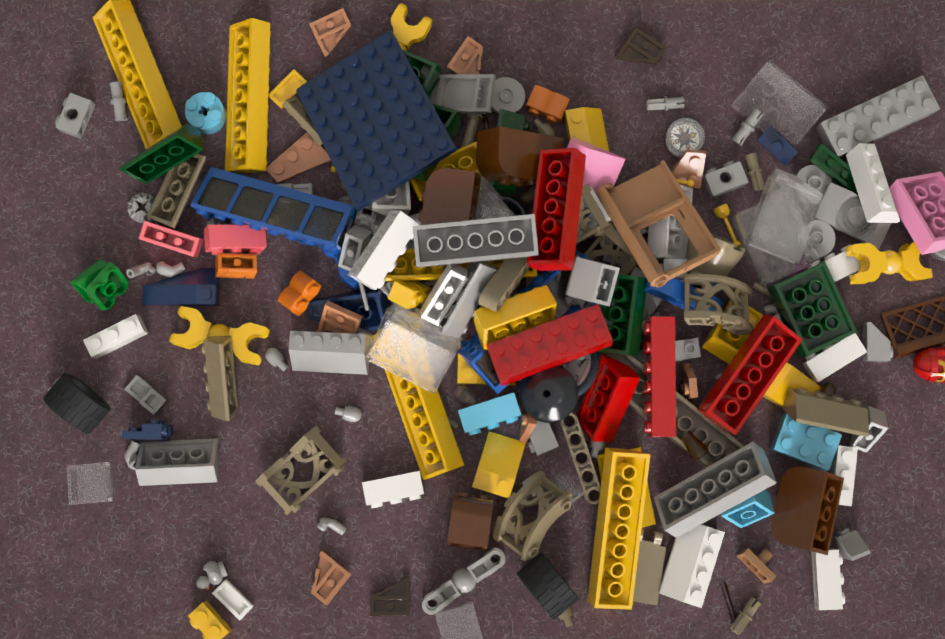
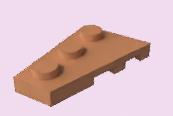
(298, 158)

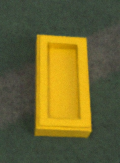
(286, 88)

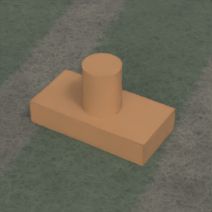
(757, 564)

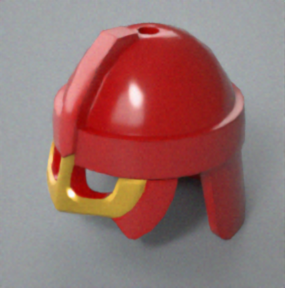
(930, 364)

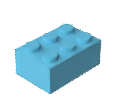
(489, 414)
(805, 443)

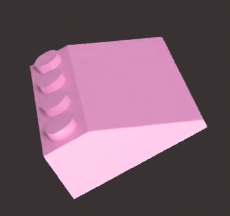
(600, 165)
(922, 209)

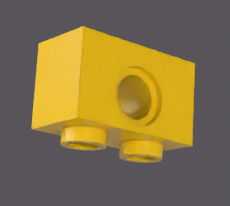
(409, 293)

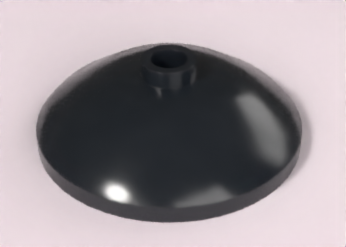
(562, 398)

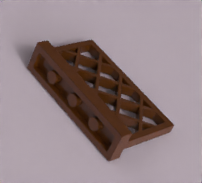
(916, 344)

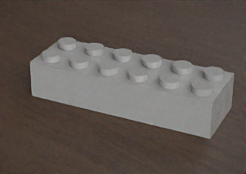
(878, 117)
(475, 240)
(714, 489)

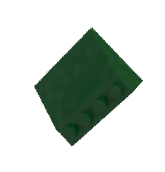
(812, 309)

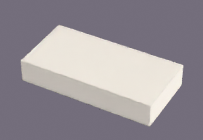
(232, 599)

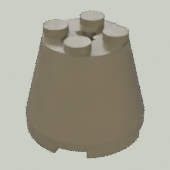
(722, 263)

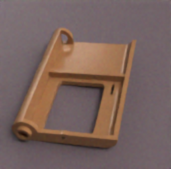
(647, 201)

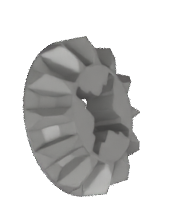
(140, 216)

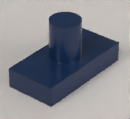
(778, 145)

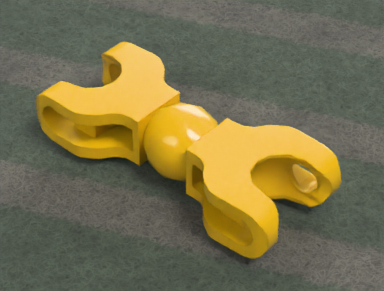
(408, 34)
(874, 262)
(201, 329)

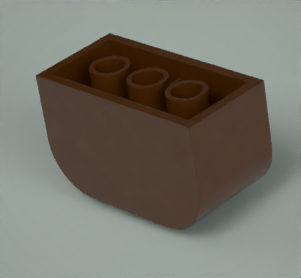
(512, 155)
(450, 196)
(806, 509)
(470, 522)

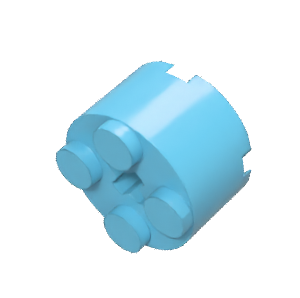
(204, 102)

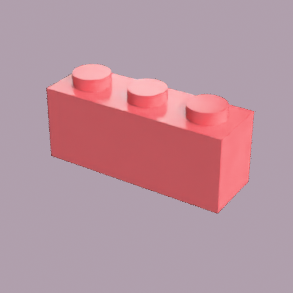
(171, 239)
(234, 239)

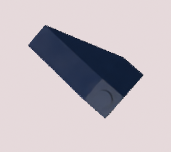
(187, 289)
(353, 301)

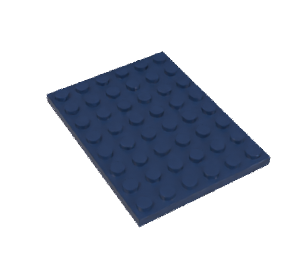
(375, 120)

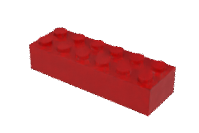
(557, 208)
(549, 345)
(749, 374)
(661, 377)

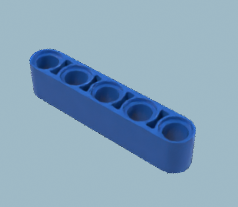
(674, 293)

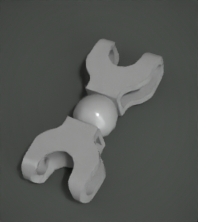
(463, 581)

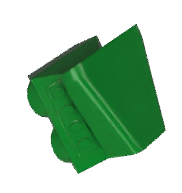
(100, 284)

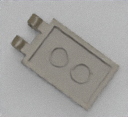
(649, 569)

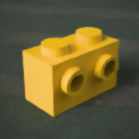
(209, 622)

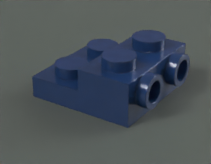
(152, 431)

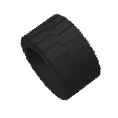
(76, 403)
(547, 586)

